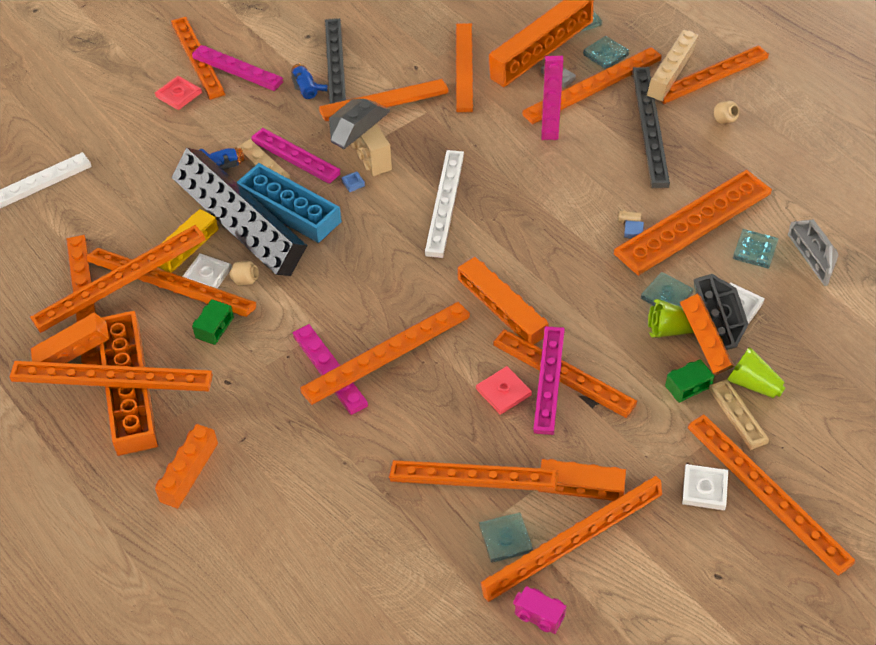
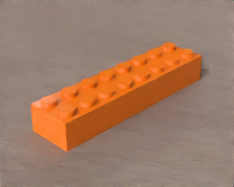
(539, 40)
(128, 408)

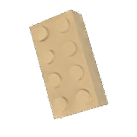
(374, 151)

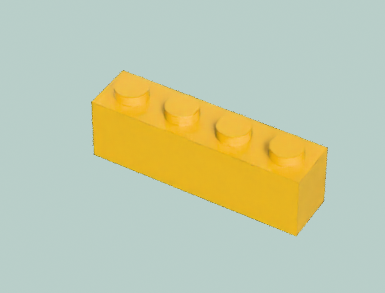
(206, 224)

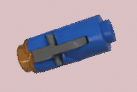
(304, 82)
(226, 158)

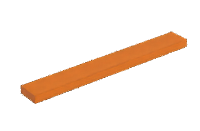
(204, 71)
(464, 73)
(715, 73)
(393, 97)
(569, 375)
(474, 475)

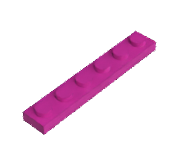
(237, 67)
(552, 97)
(296, 155)
(325, 362)
(549, 381)

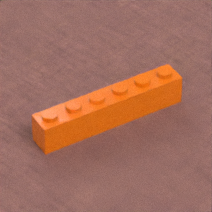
(502, 300)

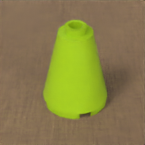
(667, 320)
(756, 375)

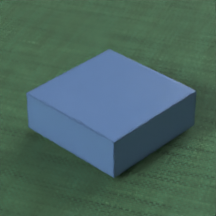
(353, 181)
(633, 228)

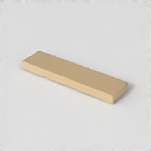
(738, 414)

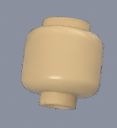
(726, 112)
(244, 273)

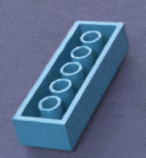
(292, 202)

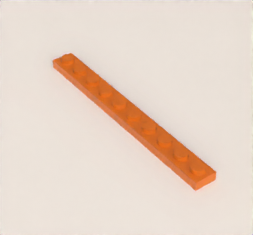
(597, 82)
(80, 278)
(117, 278)
(176, 283)
(384, 353)
(111, 376)
(772, 495)
(571, 539)

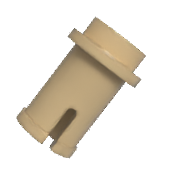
(630, 216)

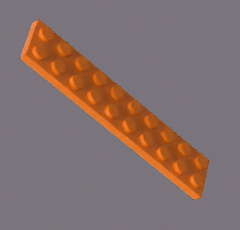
(692, 222)

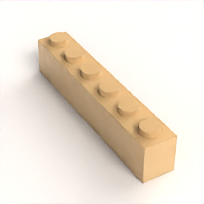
(672, 65)

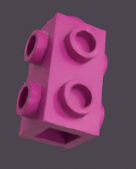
(539, 609)

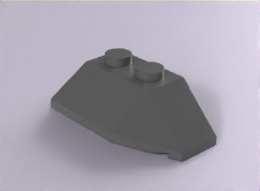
(354, 120)
(724, 308)

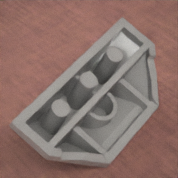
(814, 248)

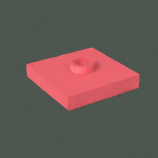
(178, 92)
(503, 390)

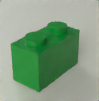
(212, 322)
(689, 380)

